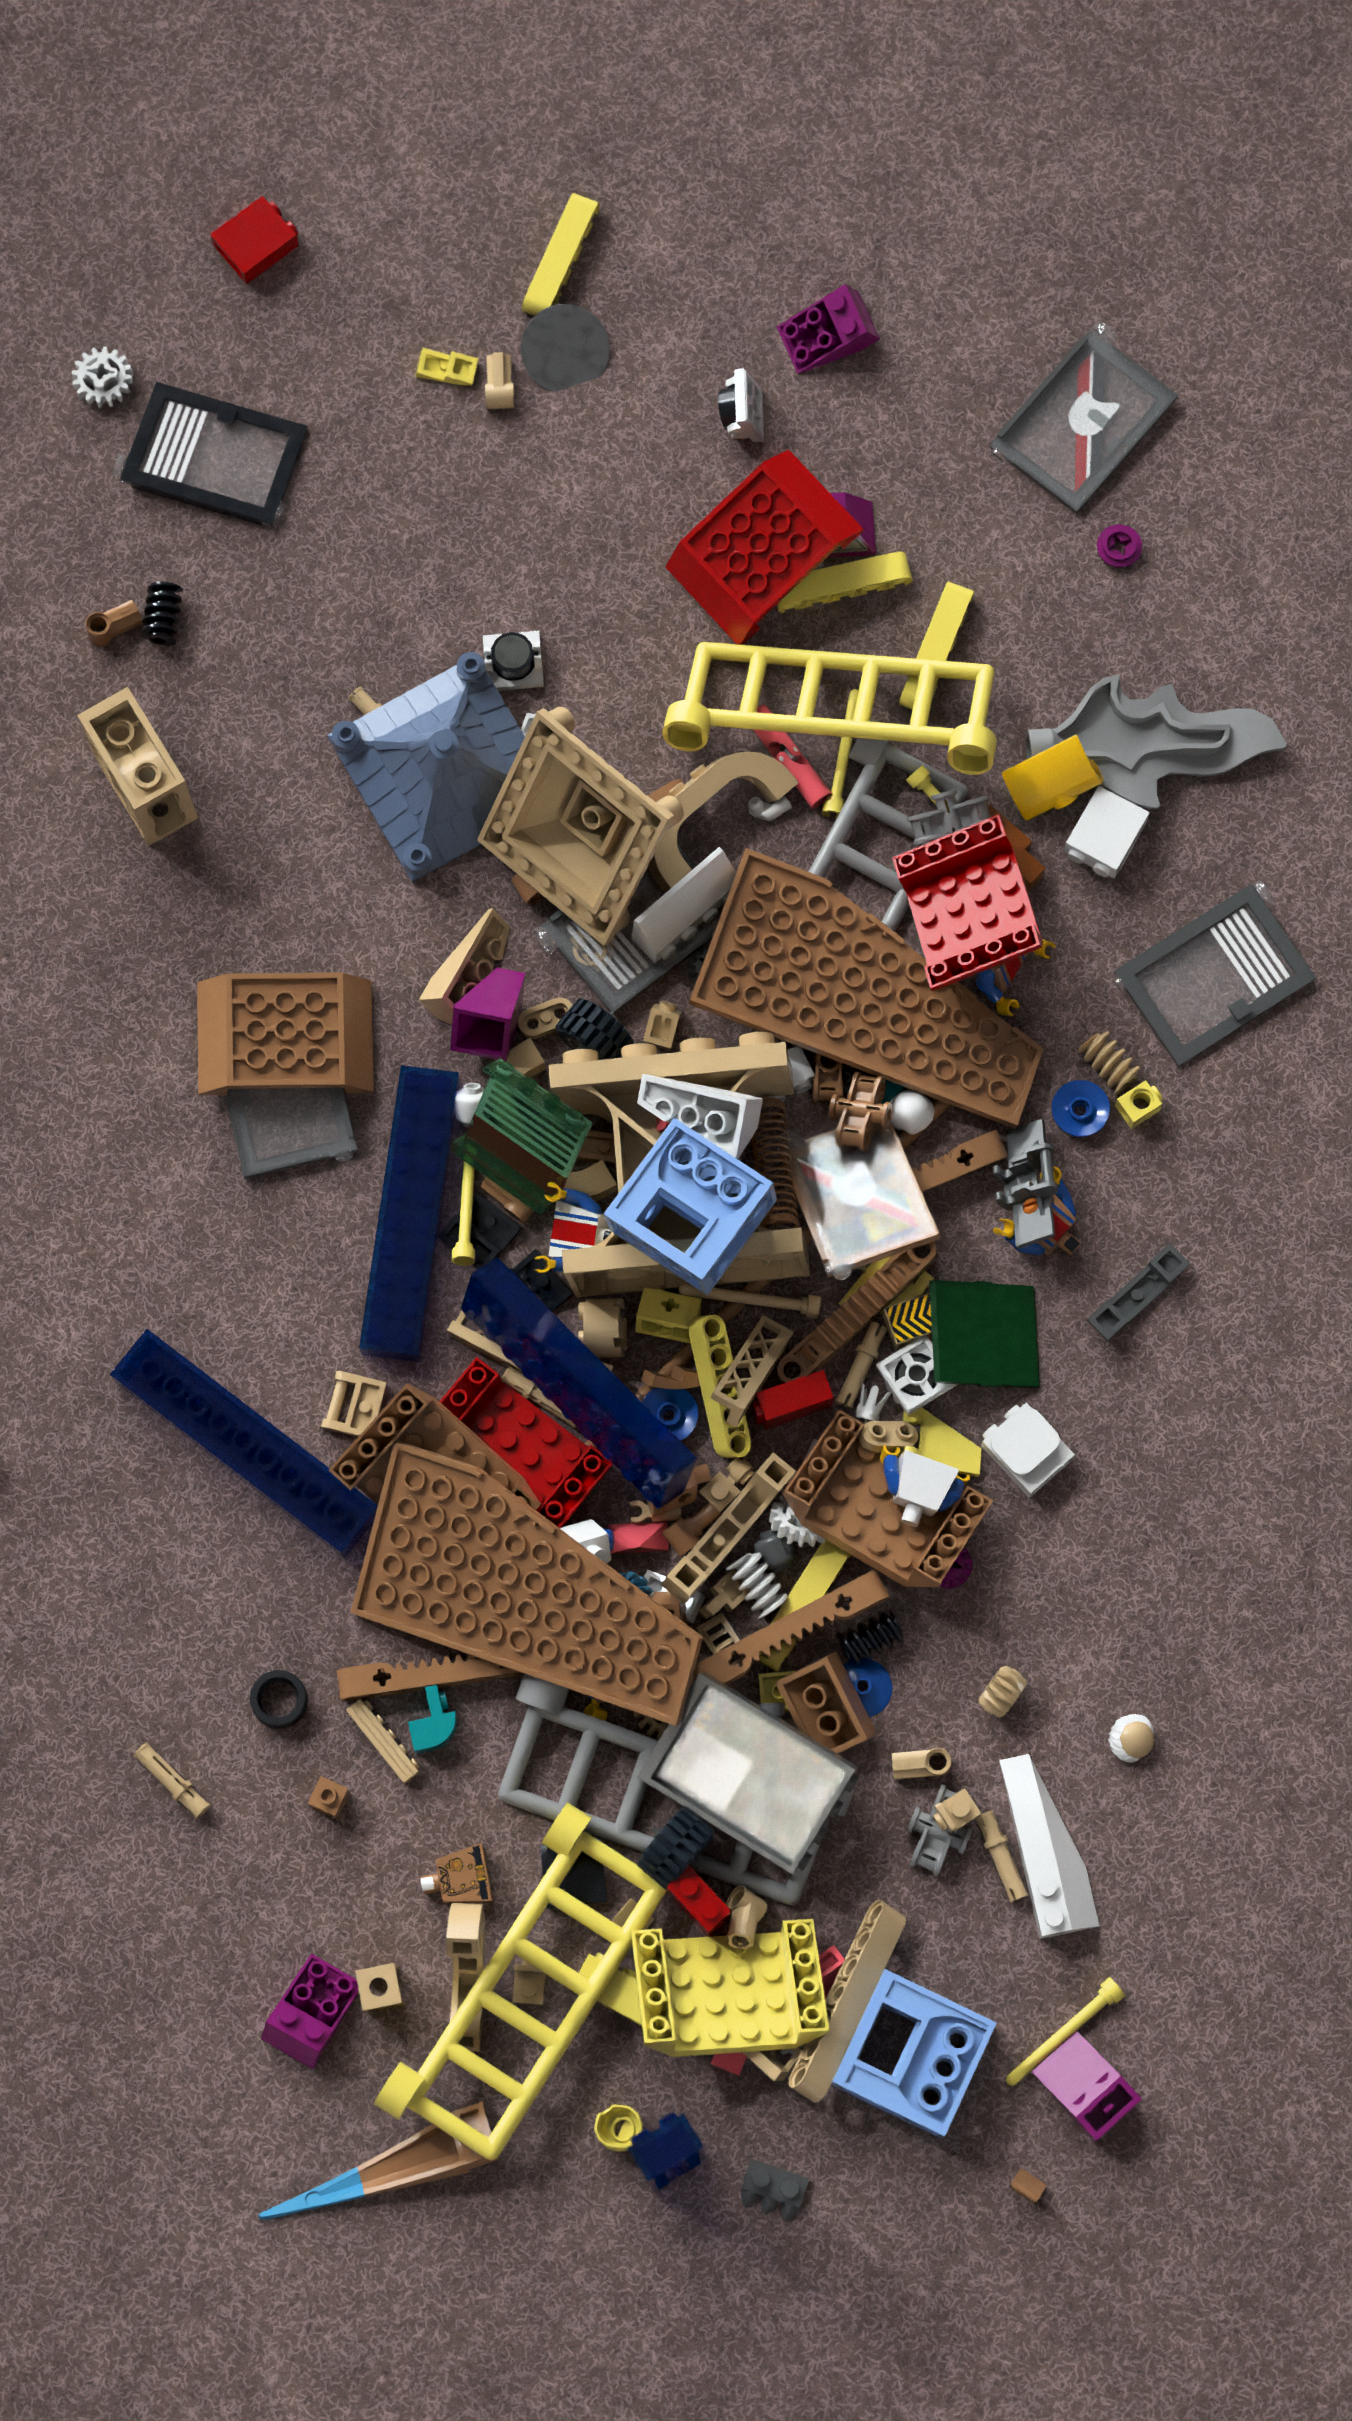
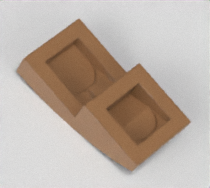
(680, 1378)

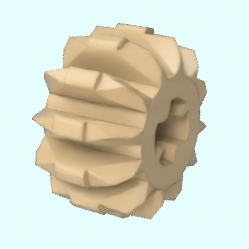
(1002, 1691)

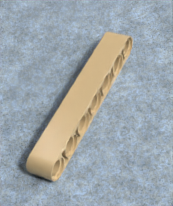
(848, 2000)

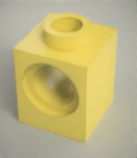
(1134, 1115)

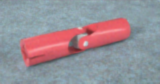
(809, 782)

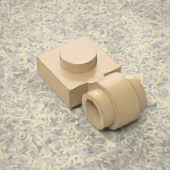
(722, 1490)

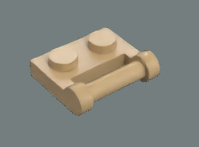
(364, 1406)

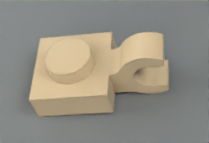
(725, 1595)

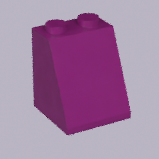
(489, 1015)

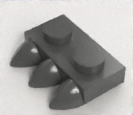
(774, 2187)

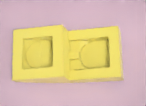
(446, 368)

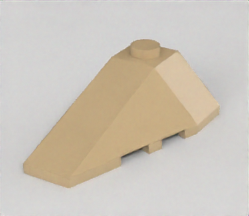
(466, 965)

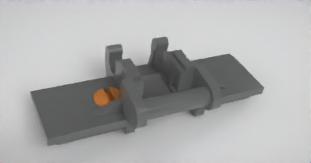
(1022, 1189)

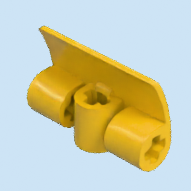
(1052, 778)

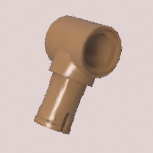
(686, 1531)

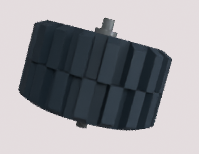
(593, 1028)
(675, 1847)

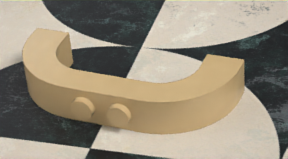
(761, 770)
(594, 1180)
(728, 1529)
(467, 1948)

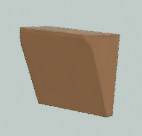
(1027, 2186)

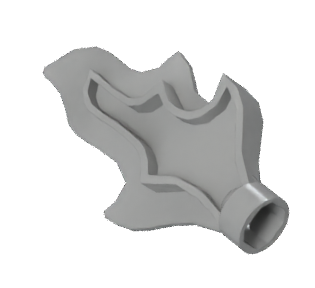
(1157, 737)

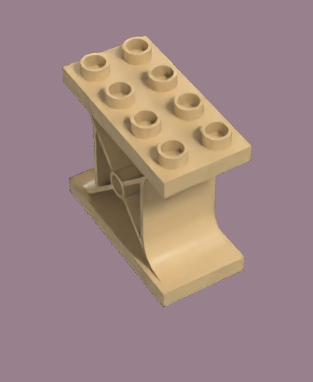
(611, 1091)

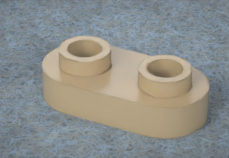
(544, 1016)
(889, 1434)

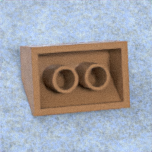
(826, 1704)

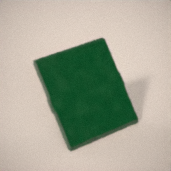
(984, 1334)

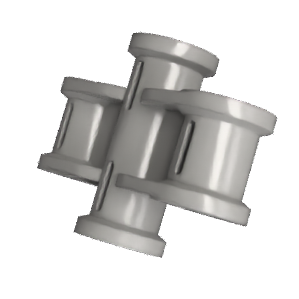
(940, 823)
(934, 1841)

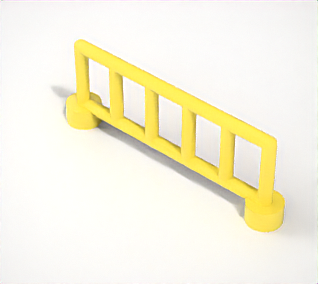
(970, 744)
(408, 2088)

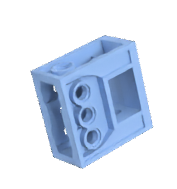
(686, 1190)
(916, 2069)

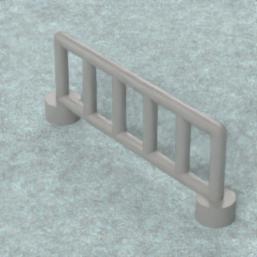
(873, 756)
(547, 1702)

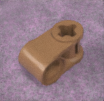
(826, 1081)

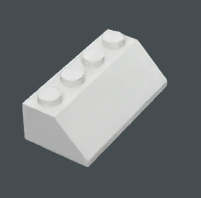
(684, 907)

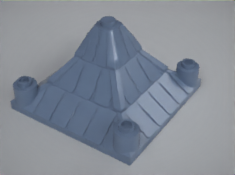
(432, 763)

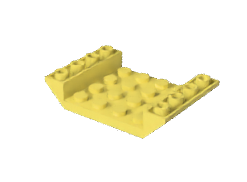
(723, 1999)

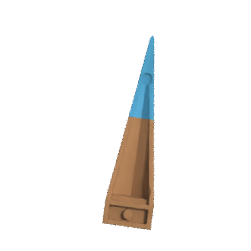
(415, 2161)

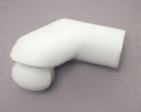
(768, 811)

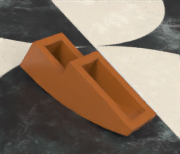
(1031, 869)

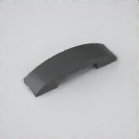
(1139, 1292)

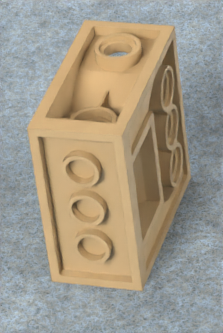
(137, 765)

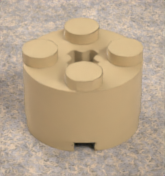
(603, 1327)

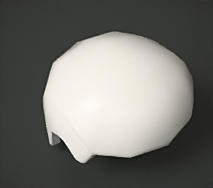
(911, 1111)

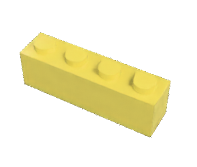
(621, 1991)

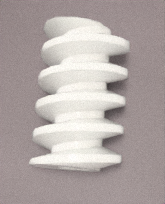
(758, 1583)

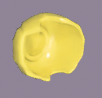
(606, 2124)

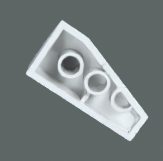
(714, 1113)

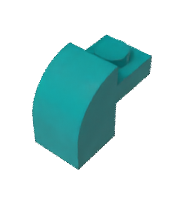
(434, 1731)

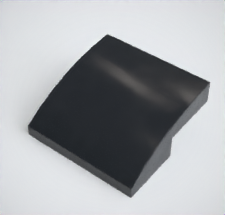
(491, 1222)
(547, 1285)
(582, 1881)

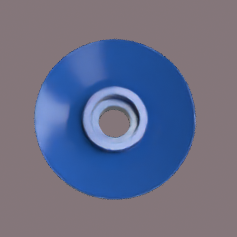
(1082, 1094)
(680, 1403)
(878, 1681)

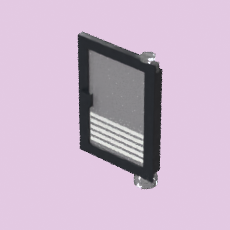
(212, 455)

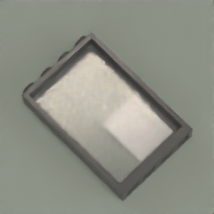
(749, 1773)

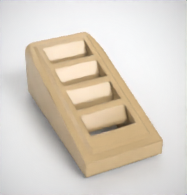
(720, 1618)

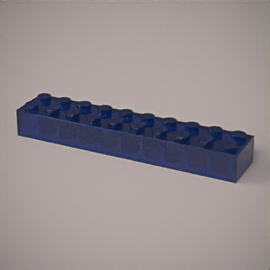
(409, 1214)
(578, 1383)
(244, 1443)
(667, 2151)

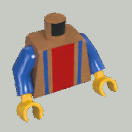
(996, 980)
(1064, 1221)

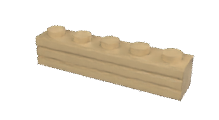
(383, 1740)

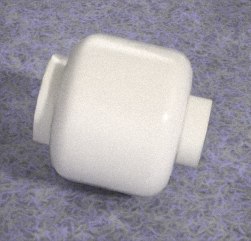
(467, 1102)

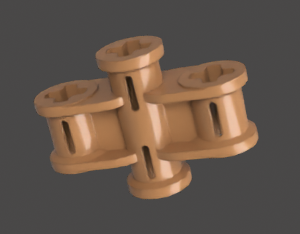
(860, 1111)

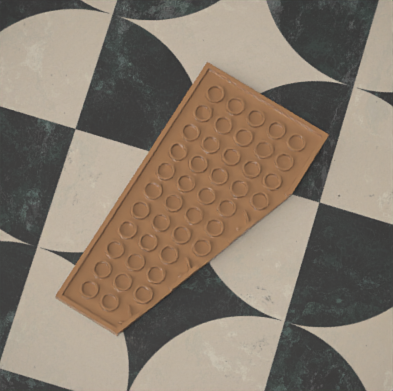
(846, 986)
(501, 1582)

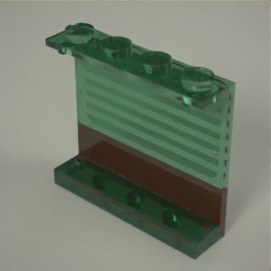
(522, 1136)

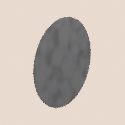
(564, 347)

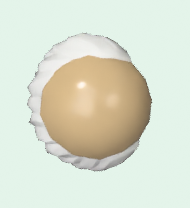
(1131, 1737)

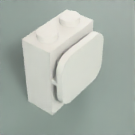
(1106, 833)
(1027, 1448)

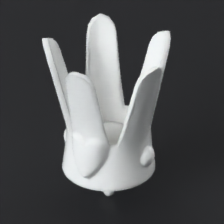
(866, 1409)

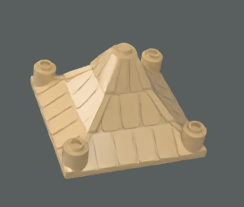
(575, 826)

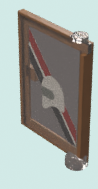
(857, 1200)

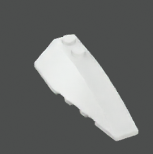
(1049, 1856)

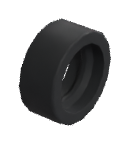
(256, 1696)

